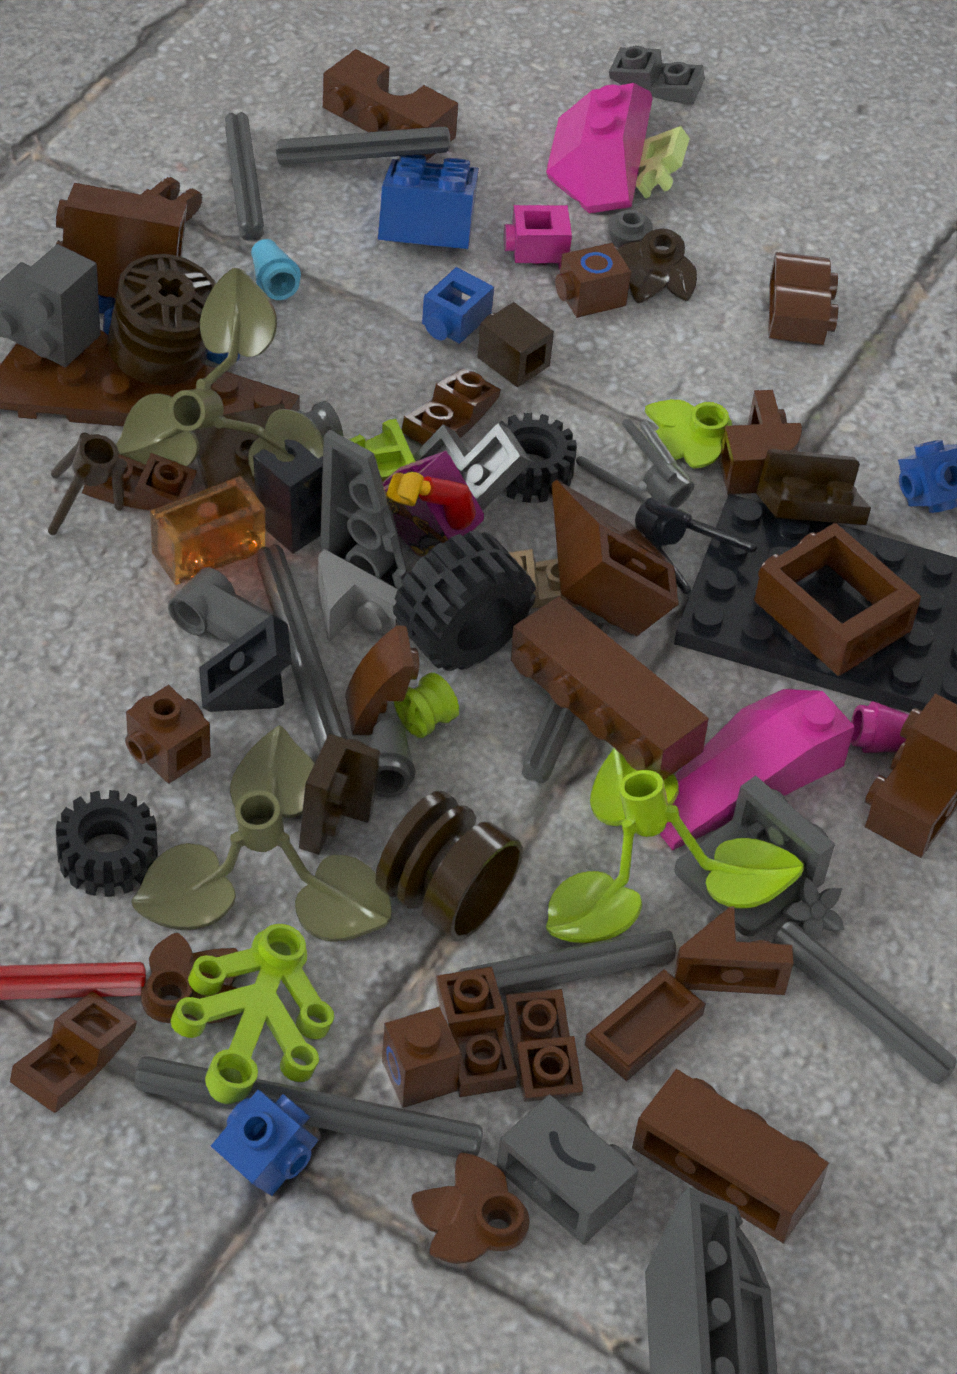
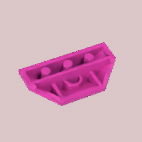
(601, 147)

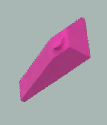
(779, 739)

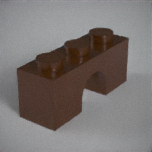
(359, 94)

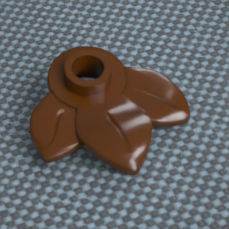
(170, 968)
(463, 1212)

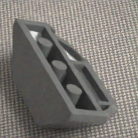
(708, 1294)

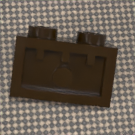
(812, 487)
(338, 787)

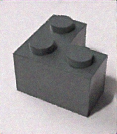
(52, 305)

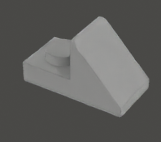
(353, 594)

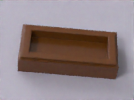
(645, 1024)

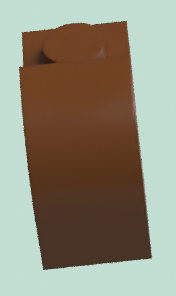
(747, 445)

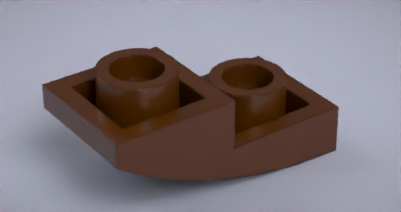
(456, 403)
(148, 484)
(381, 678)
(477, 1021)
(542, 1045)

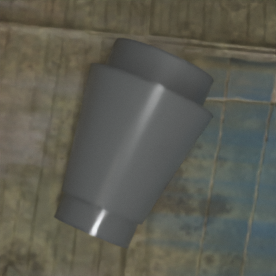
(395, 758)

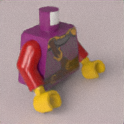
(431, 502)

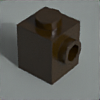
(515, 344)

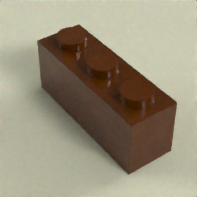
(730, 1154)

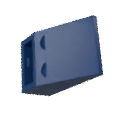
(428, 202)

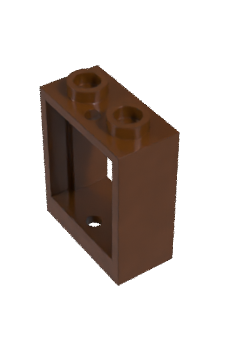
(832, 642)

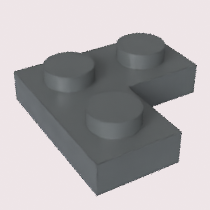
(487, 466)

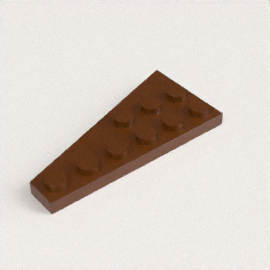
(100, 393)

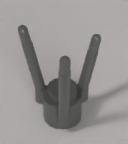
(663, 480)

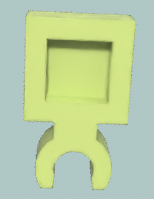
(660, 158)

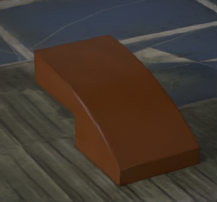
(75, 1053)

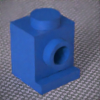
(451, 316)

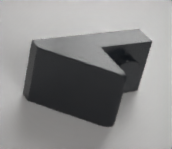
(248, 670)

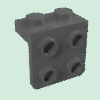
(768, 817)

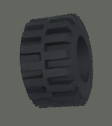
(464, 600)

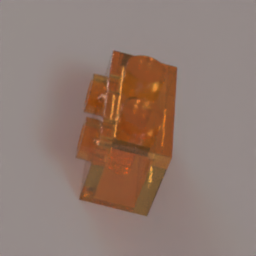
(208, 529)

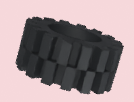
(546, 441)
(102, 818)

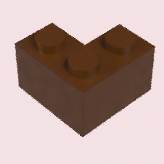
(922, 788)

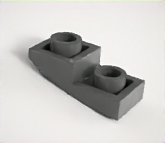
(666, 81)

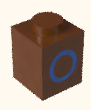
(593, 280)
(421, 1057)

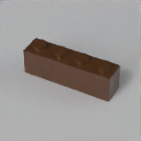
(608, 689)

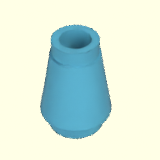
(275, 270)

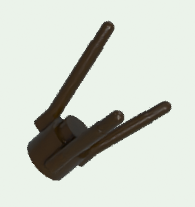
(93, 462)

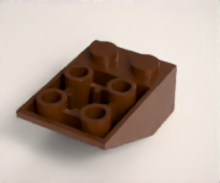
(609, 564)

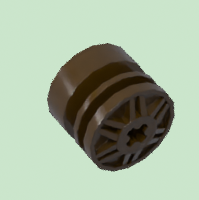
(158, 319)
(448, 865)

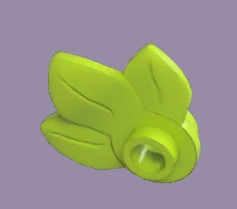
(690, 429)

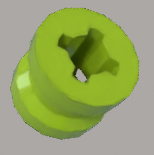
(427, 705)

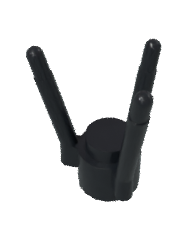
(667, 525)

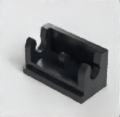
(290, 495)

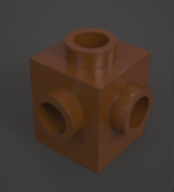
(168, 733)

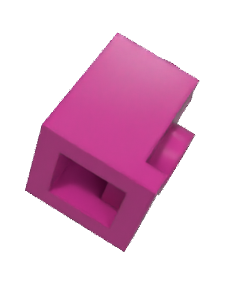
(538, 233)

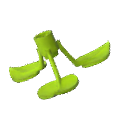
(598, 908)

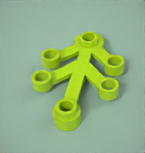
(278, 956)

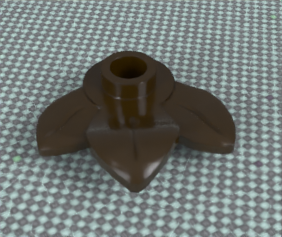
(657, 268)

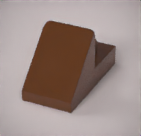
(720, 964)

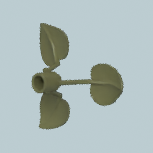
(233, 321)
(189, 887)

